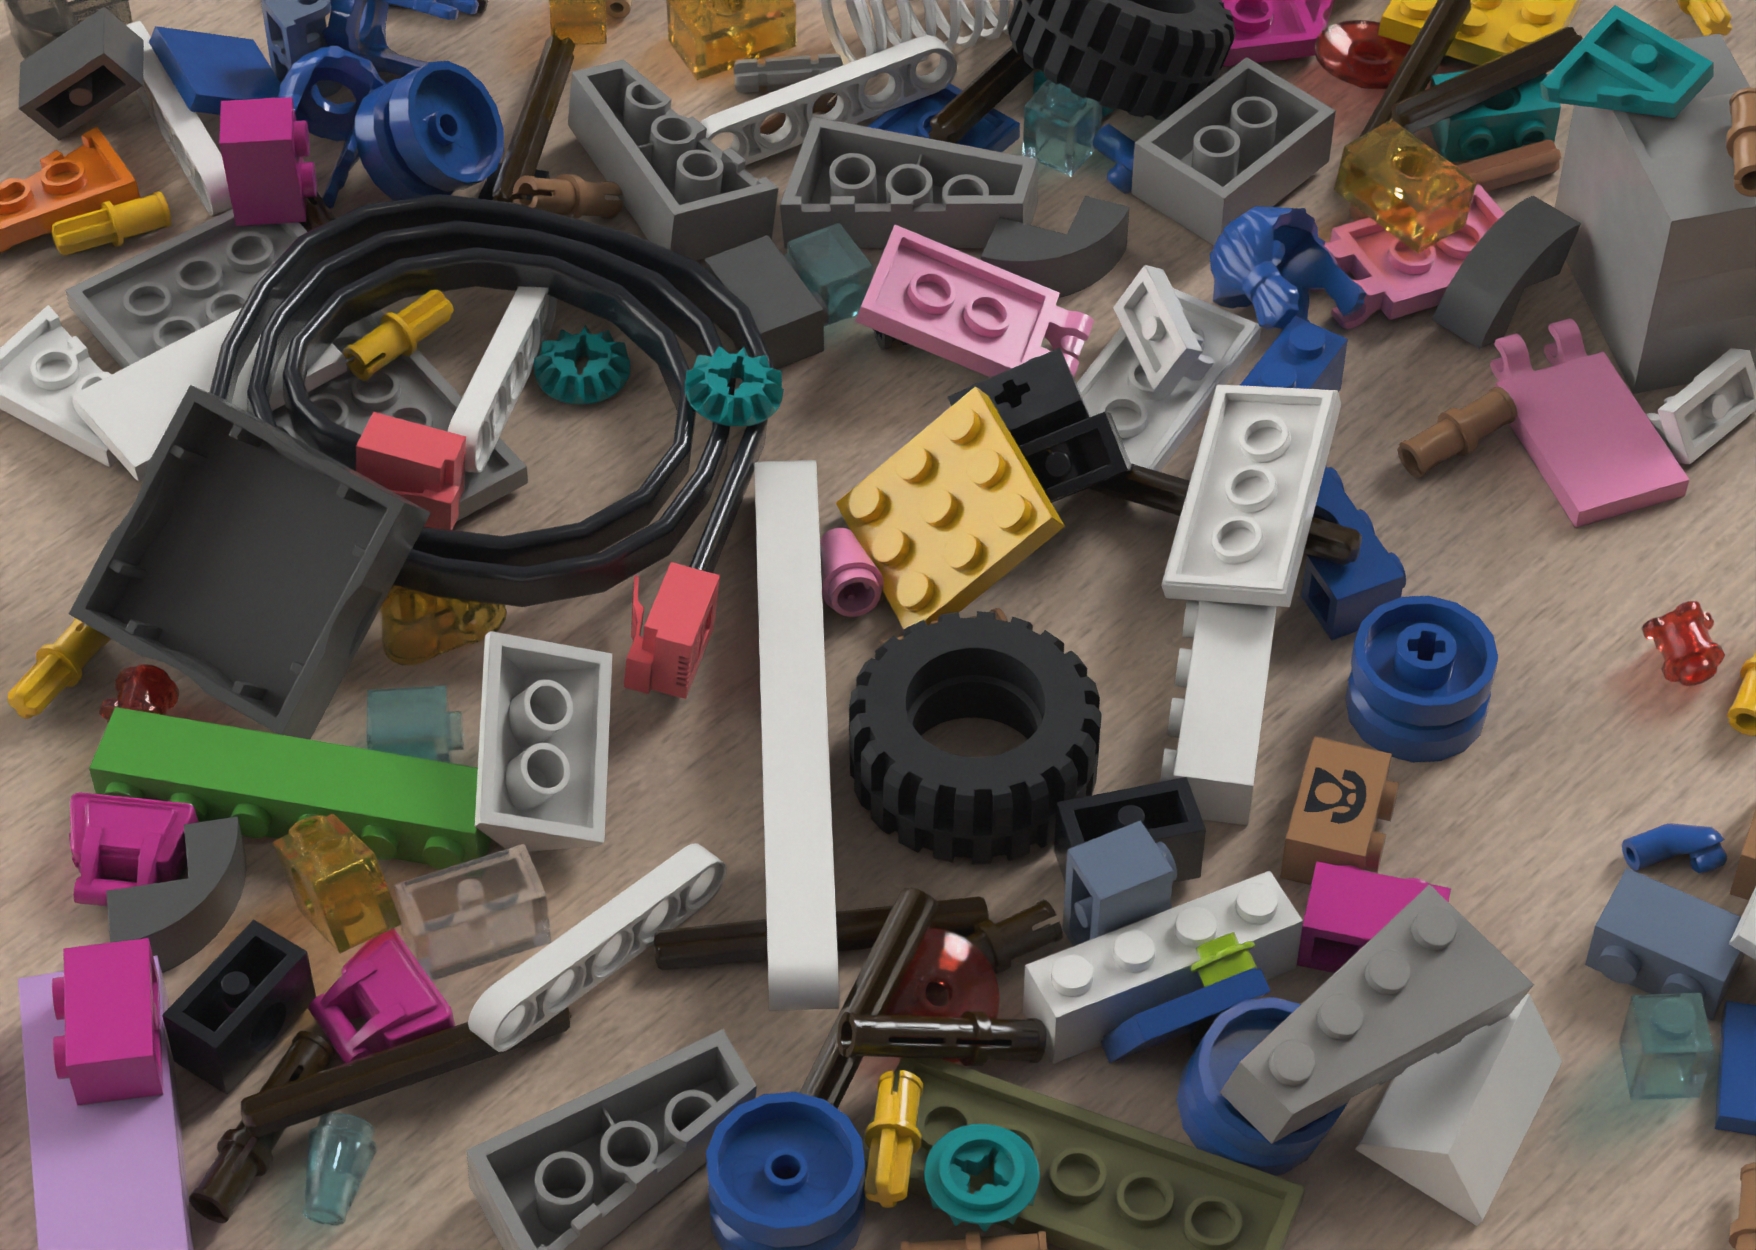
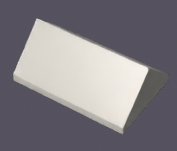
(543, 744)
(1465, 1111)

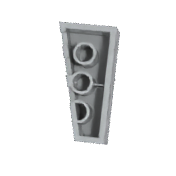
(669, 173)
(891, 178)
(1388, 1007)
(609, 1154)

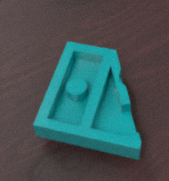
(1628, 69)

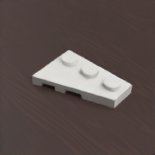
(40, 374)

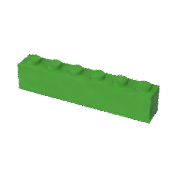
(271, 781)

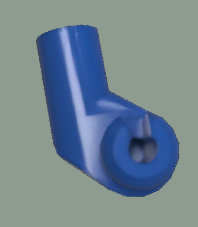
(1121, 151)
(1673, 839)

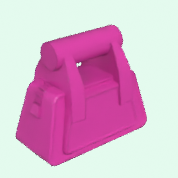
(125, 841)
(390, 995)

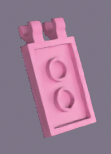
(1395, 274)
(966, 308)
(1586, 429)

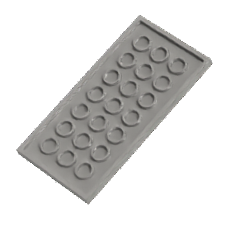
(210, 275)

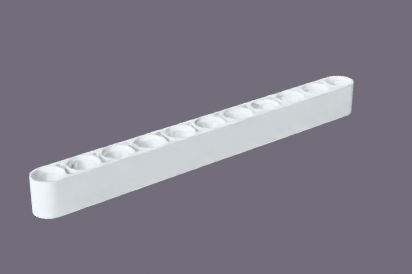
(795, 741)

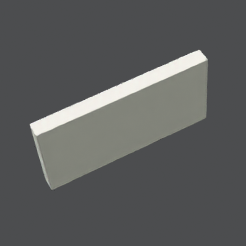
(140, 400)
(1154, 421)
(1252, 495)

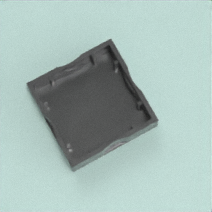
(250, 564)

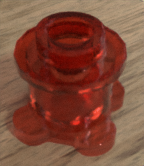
(1685, 644)
(142, 689)

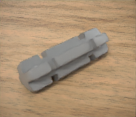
(780, 71)

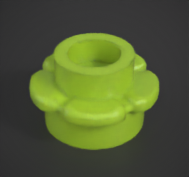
(1223, 959)

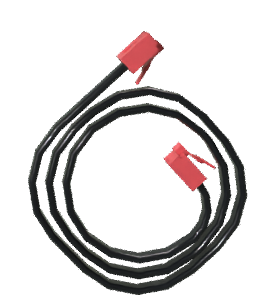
(466, 242)

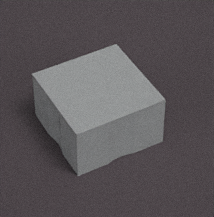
(1663, 231)

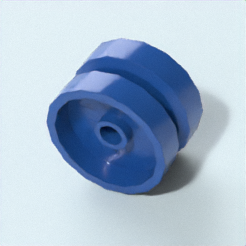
(429, 132)
(1421, 678)
(1212, 1120)
(786, 1176)

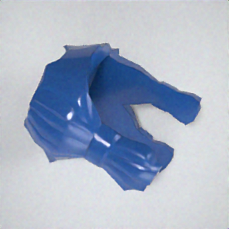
(361, 28)
(327, 118)
(1272, 262)

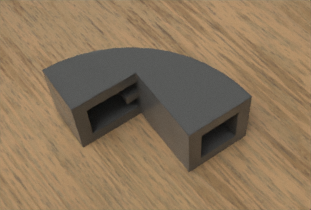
(1513, 254)
(1059, 259)
(188, 912)

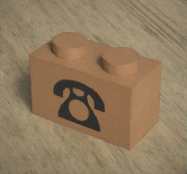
(1339, 810)

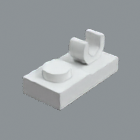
(1160, 331)
(1708, 406)

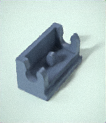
(293, 31)

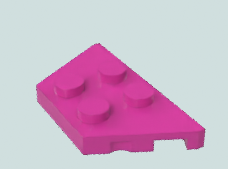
(1276, 28)

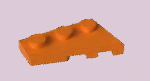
(64, 189)

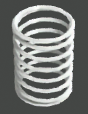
(863, 24)

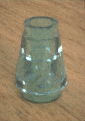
(336, 1166)

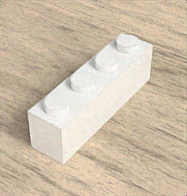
(1221, 707)
(1147, 963)

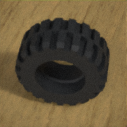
(1126, 52)
(977, 671)

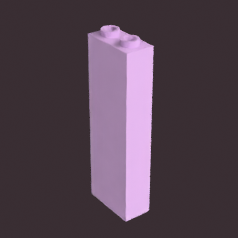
(101, 1169)

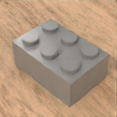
(1232, 150)

